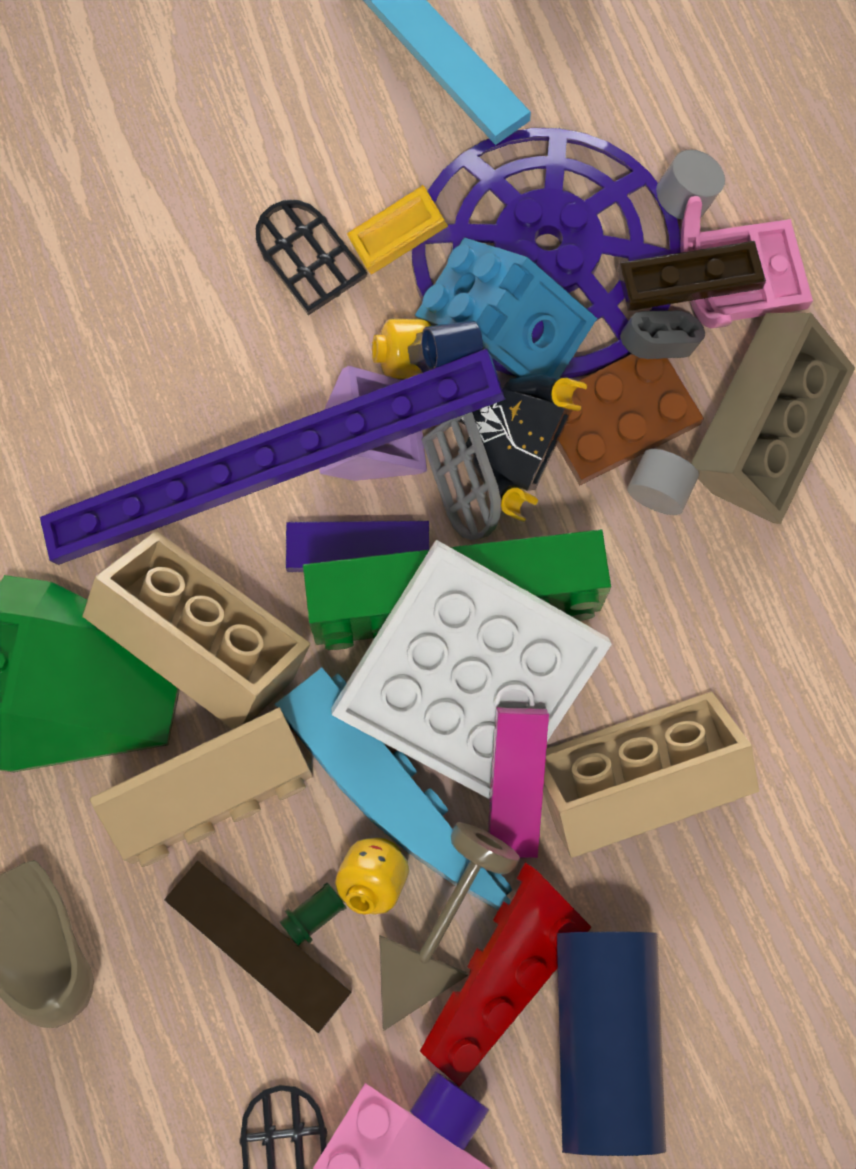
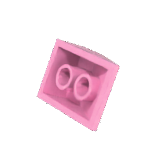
(386, 1136)

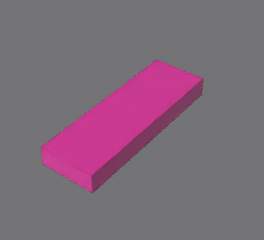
(518, 778)

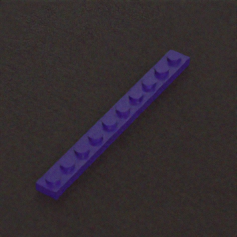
(273, 457)

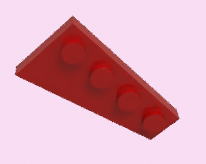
(502, 976)

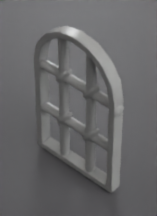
(478, 492)

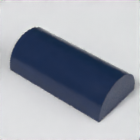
(610, 1044)

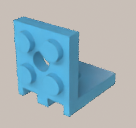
(506, 300)

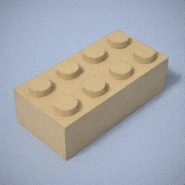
(195, 630)

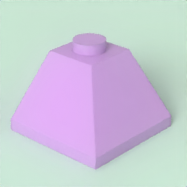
(392, 459)

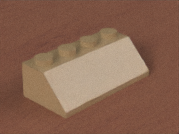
(647, 773)
(202, 789)

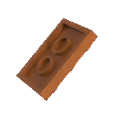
(625, 413)

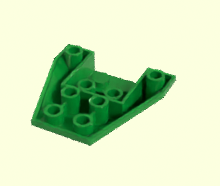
(69, 685)

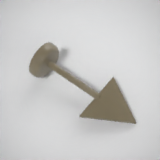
(415, 977)

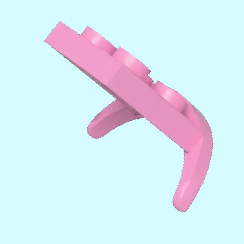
(781, 262)

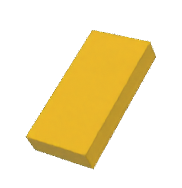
(397, 229)

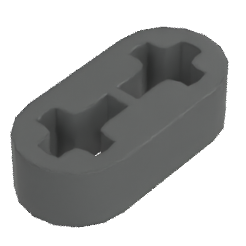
(662, 334)

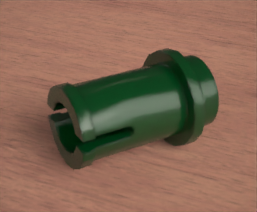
(312, 914)

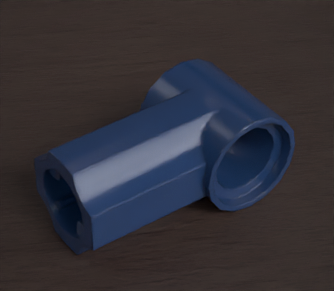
(445, 344)

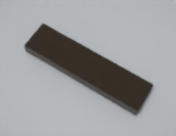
(258, 946)

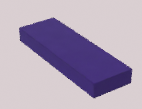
(349, 540)

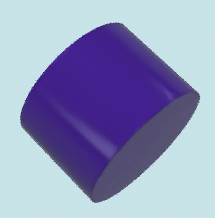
(449, 1110)

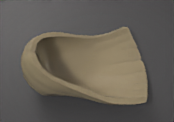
(40, 960)

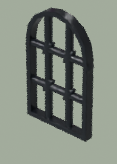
(322, 257)
(270, 1131)

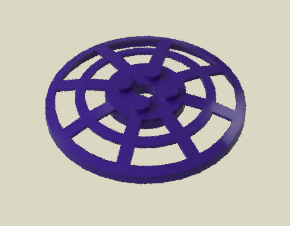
(560, 215)

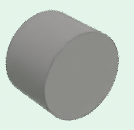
(688, 176)
(663, 482)

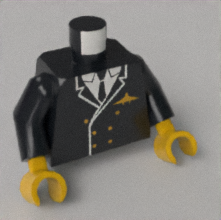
(523, 434)

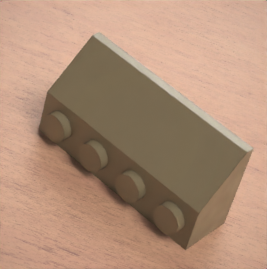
(773, 415)

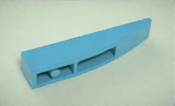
(382, 785)

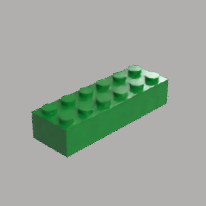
(356, 595)

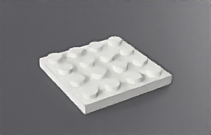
(455, 654)

